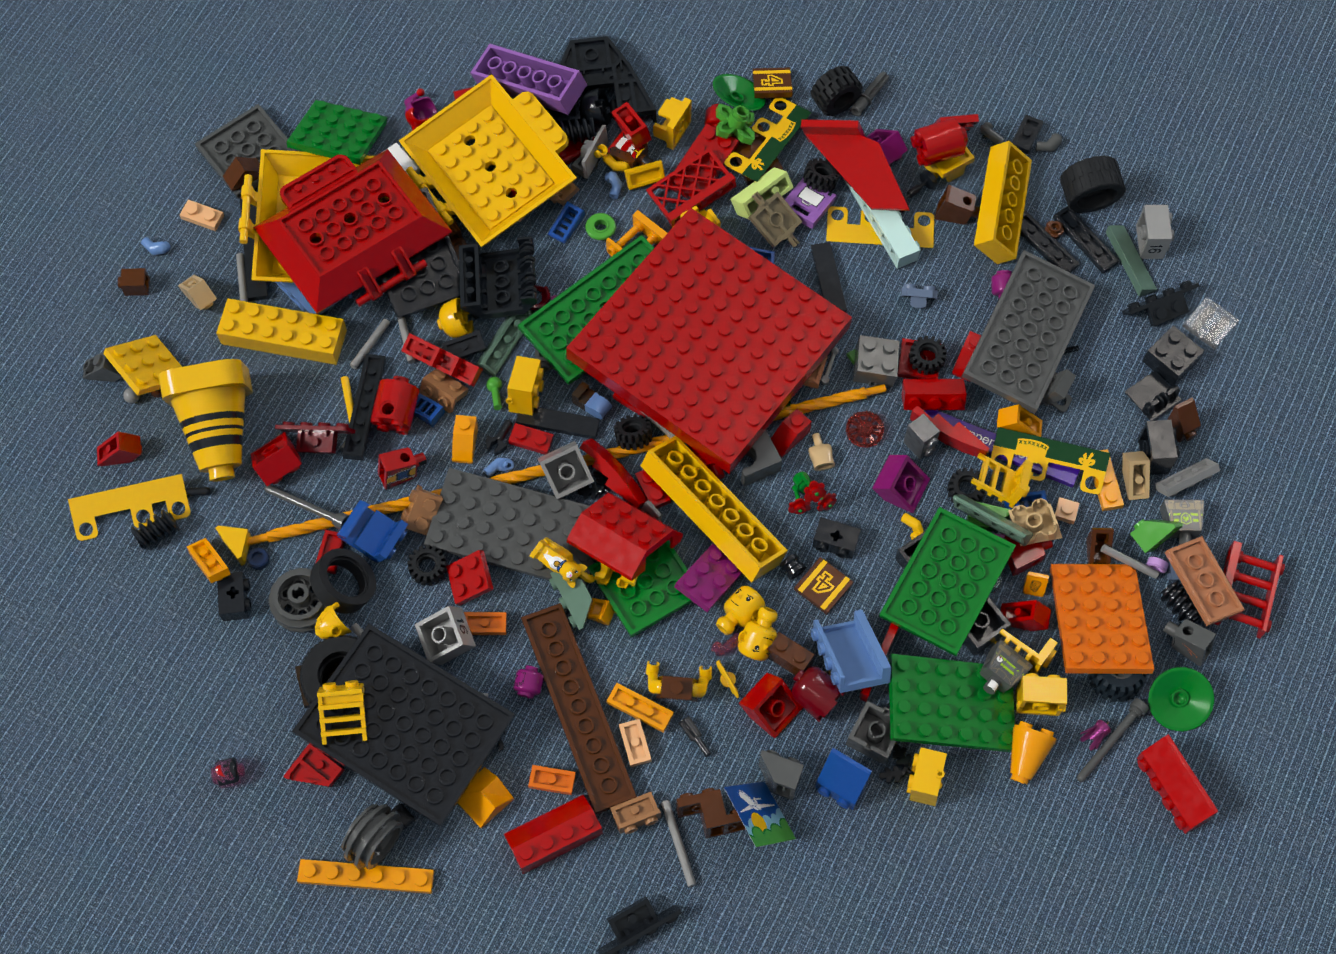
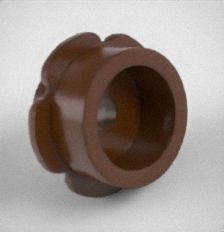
(1054, 233)

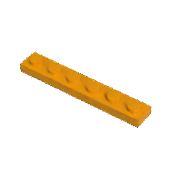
(378, 878)

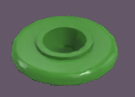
(598, 219)

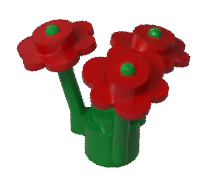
(813, 491)

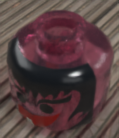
(227, 772)

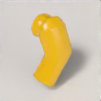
(914, 523)

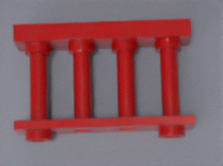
(1236, 556)

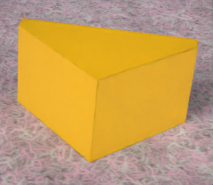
(236, 541)

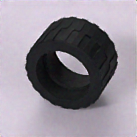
(1092, 184)

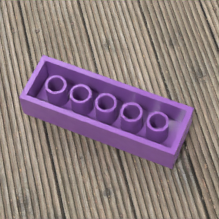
(551, 83)

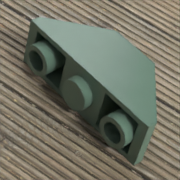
(575, 599)

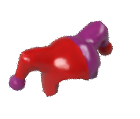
(418, 110)

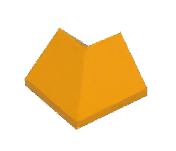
(485, 797)

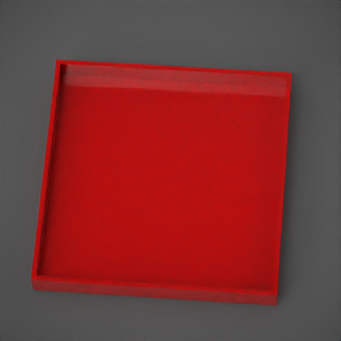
(709, 339)

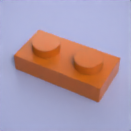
(487, 623)
(552, 780)

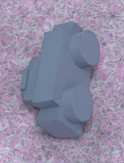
(918, 296)

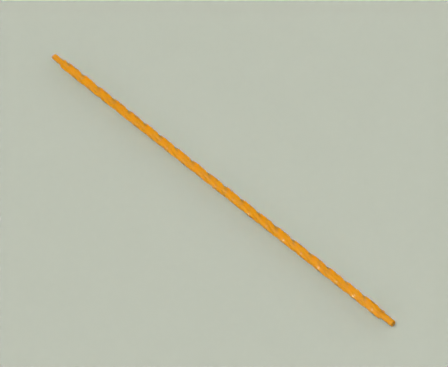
(536, 471)

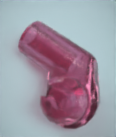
(729, 645)

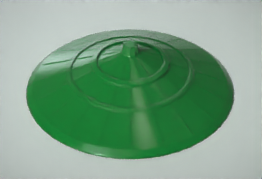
(737, 91)
(1181, 699)

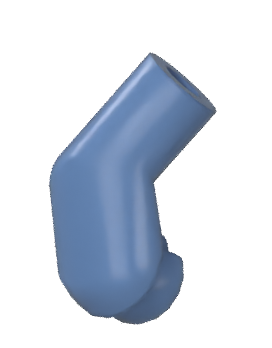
(613, 178)
(157, 247)
(499, 464)

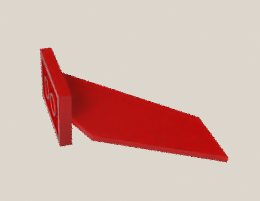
(857, 161)

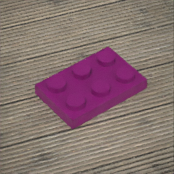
(708, 578)

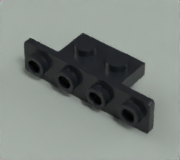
(1164, 306)
(635, 922)

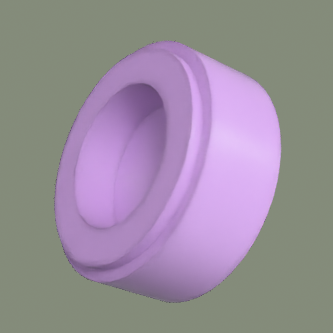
(1157, 564)

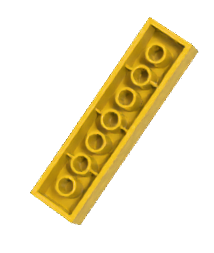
(714, 508)

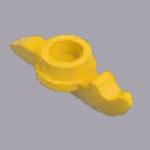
(727, 679)

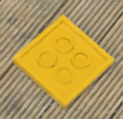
(141, 362)

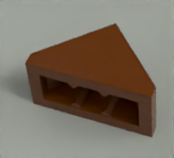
(238, 169)
(1095, 540)

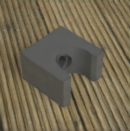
(765, 458)

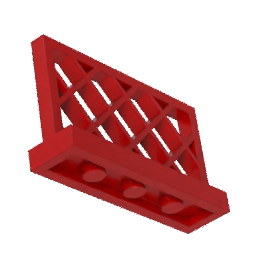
(704, 197)

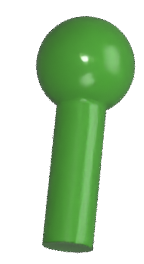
(494, 385)

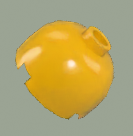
(454, 320)

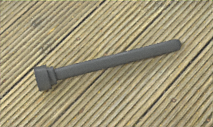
(337, 519)
(1137, 709)

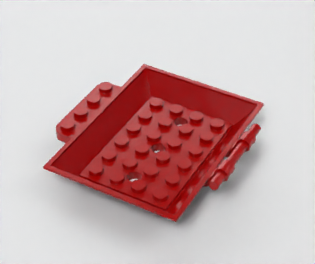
(355, 251)

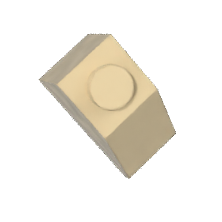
(198, 292)
(1136, 474)

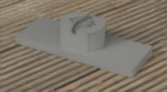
(588, 149)

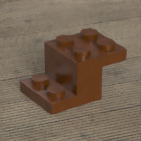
(711, 811)

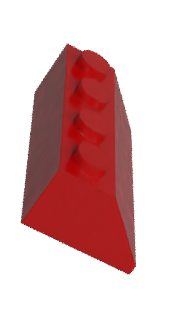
(1176, 784)
(553, 834)

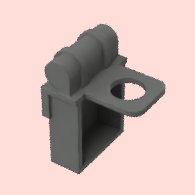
(1058, 390)

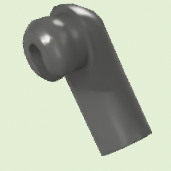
(987, 130)
(1051, 145)

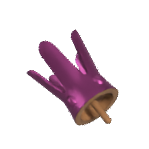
(1096, 733)

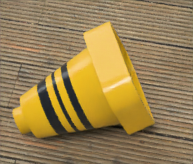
(210, 411)

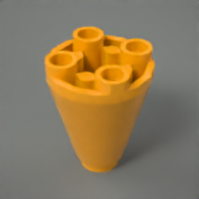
(1029, 751)

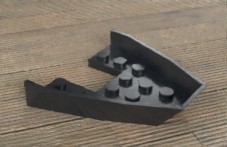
(604, 67)

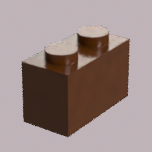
(790, 654)

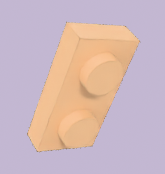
(201, 215)
(635, 743)

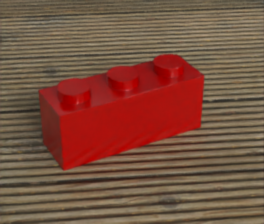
(934, 394)

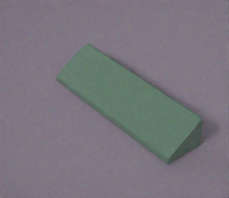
(1130, 260)
(502, 344)
(992, 519)

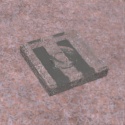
(1210, 323)

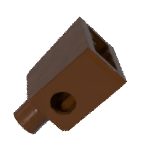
(956, 206)

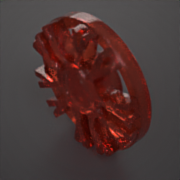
(865, 429)

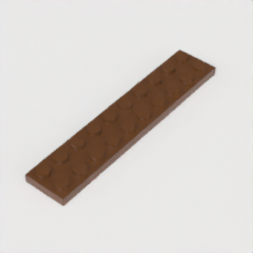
(578, 708)

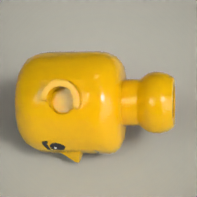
(740, 609)
(758, 635)

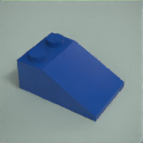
(843, 779)

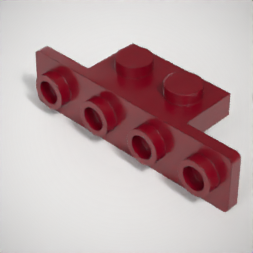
(316, 438)

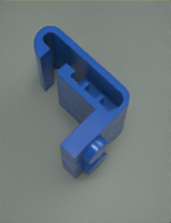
(372, 532)

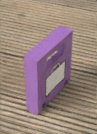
(811, 201)

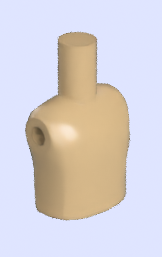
(821, 454)

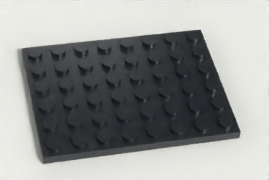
(421, 726)

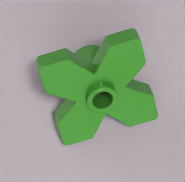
(735, 122)

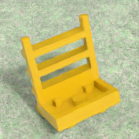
(1013, 484)
(1039, 660)
(338, 697)

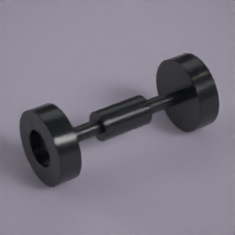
(927, 179)

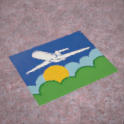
(759, 813)

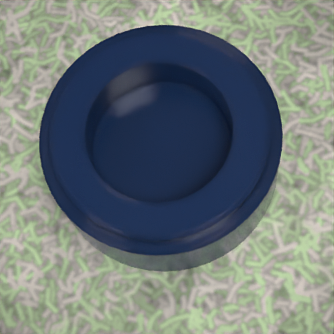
(258, 558)

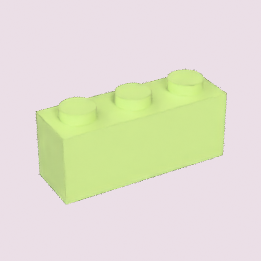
(770, 183)

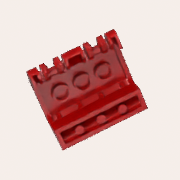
(620, 535)

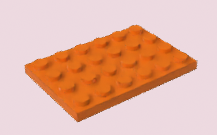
(1101, 619)

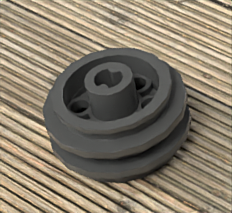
(294, 584)
(372, 836)

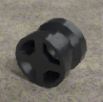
(792, 566)

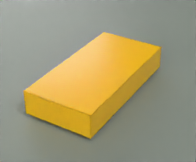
(644, 174)

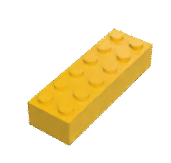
(1003, 202)
(281, 331)

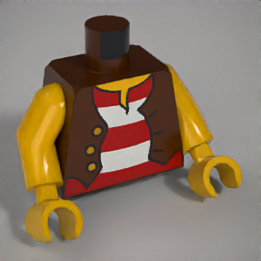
(622, 154)
(677, 687)

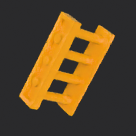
(640, 224)

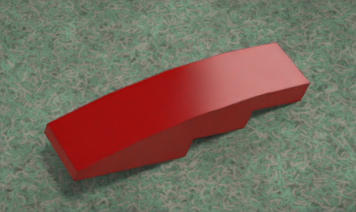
(441, 359)
(956, 437)
(618, 477)

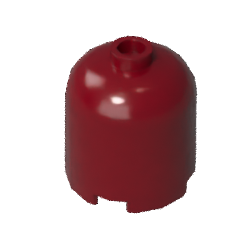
(815, 692)

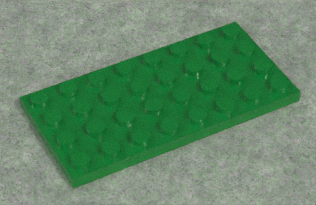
(567, 314)

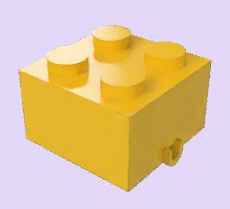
(525, 385)
(1041, 695)
(927, 778)

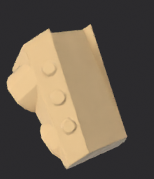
(1038, 520)

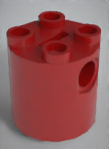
(939, 142)
(395, 405)

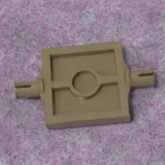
(775, 219)

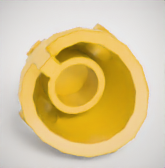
(329, 624)

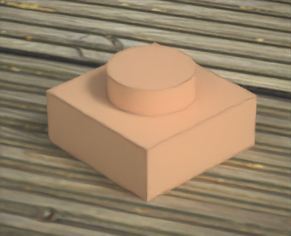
(1066, 510)

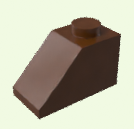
(1185, 420)

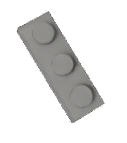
(1187, 477)

